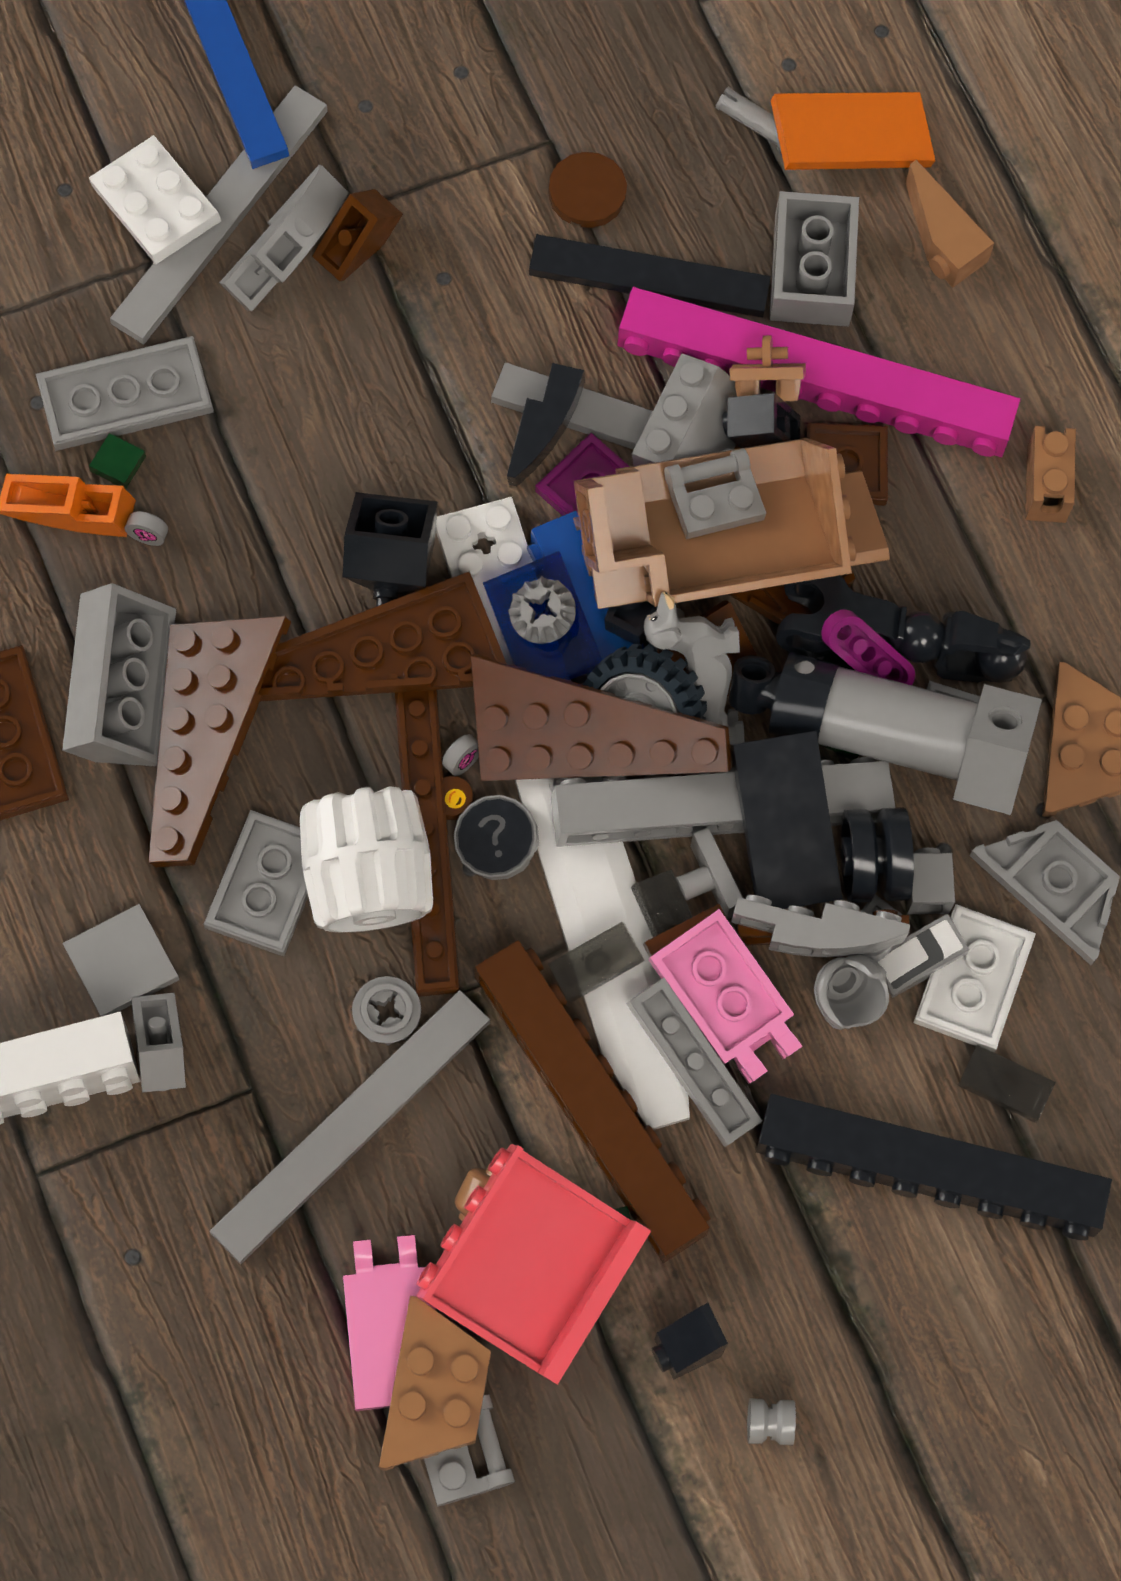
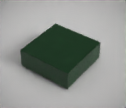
(117, 461)

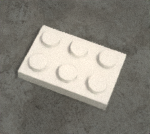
(155, 199)

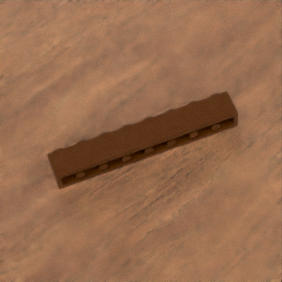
(592, 1101)

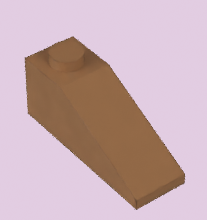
(948, 234)

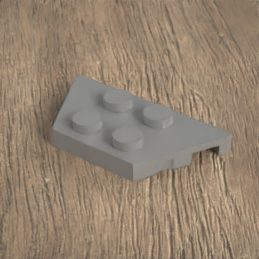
(1056, 882)

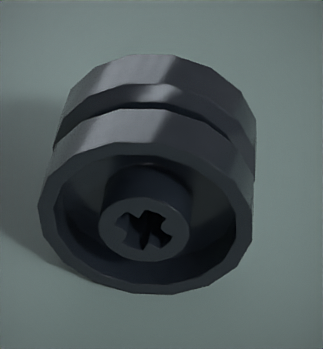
(877, 855)

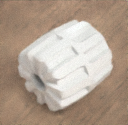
(366, 860)

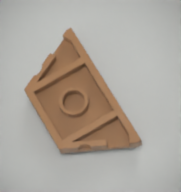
(1082, 743)
(434, 1389)

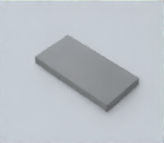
(124, 393)

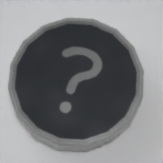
(496, 837)

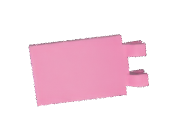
(727, 994)
(376, 1319)

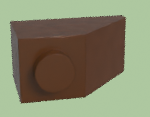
(356, 233)

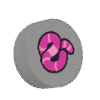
(146, 528)
(461, 755)

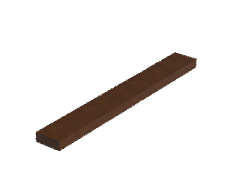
(420, 770)

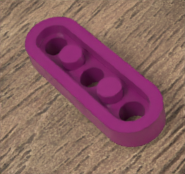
(853, 640)

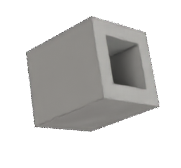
(932, 883)

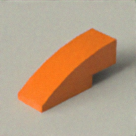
(67, 503)

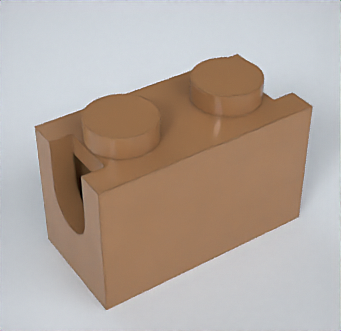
(1050, 474)

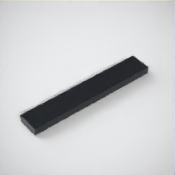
(674, 278)

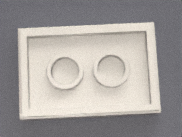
(977, 990)

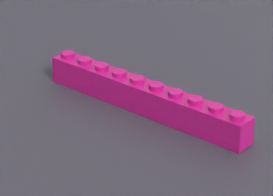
(834, 376)

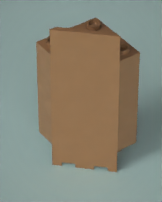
(812, 528)

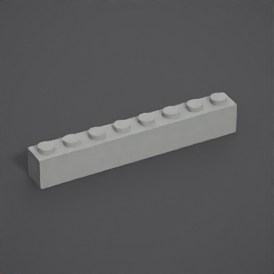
(689, 803)

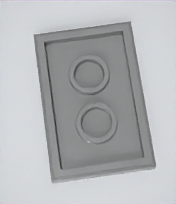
(261, 886)

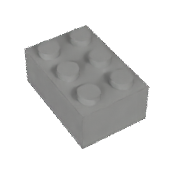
(814, 258)

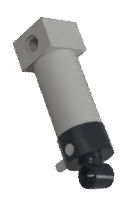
(897, 722)

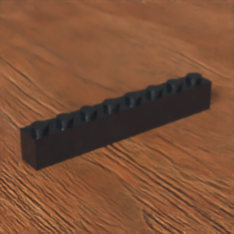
(933, 1166)

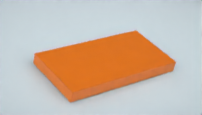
(852, 130)

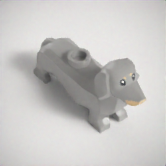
(704, 652)

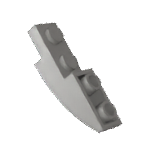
(287, 239)
(837, 934)

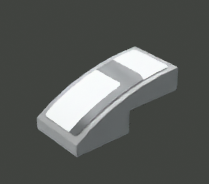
(922, 954)

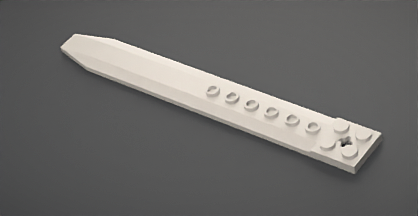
(585, 881)

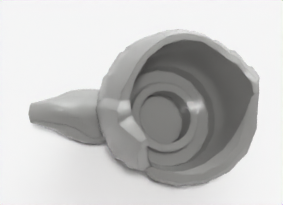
(852, 990)

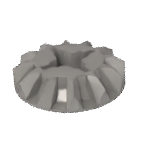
(545, 628)
(379, 992)

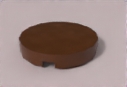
(587, 189)

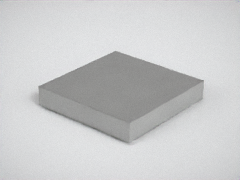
(120, 961)

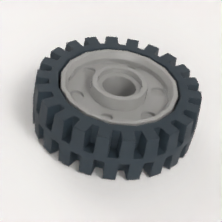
(651, 679)

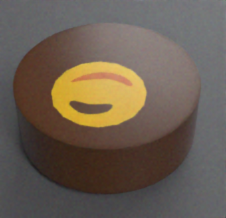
(457, 796)

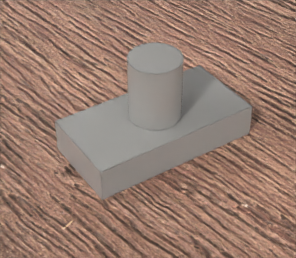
(711, 875)

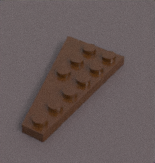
(391, 648)

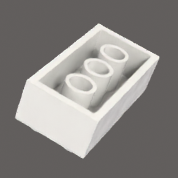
(66, 1066)

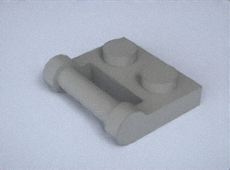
(716, 506)
(453, 1472)

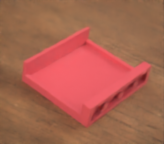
(531, 1263)

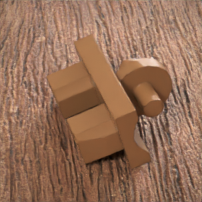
(787, 375)

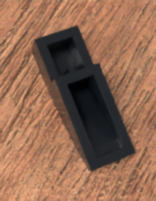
(545, 421)

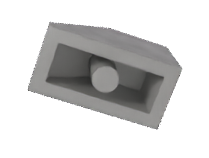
(158, 1042)

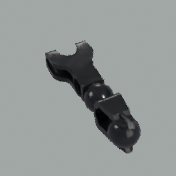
(961, 647)

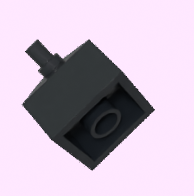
(389, 544)

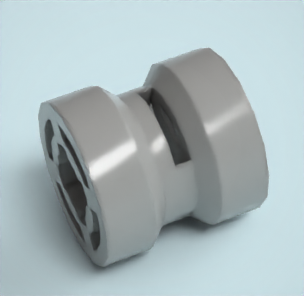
(772, 1421)

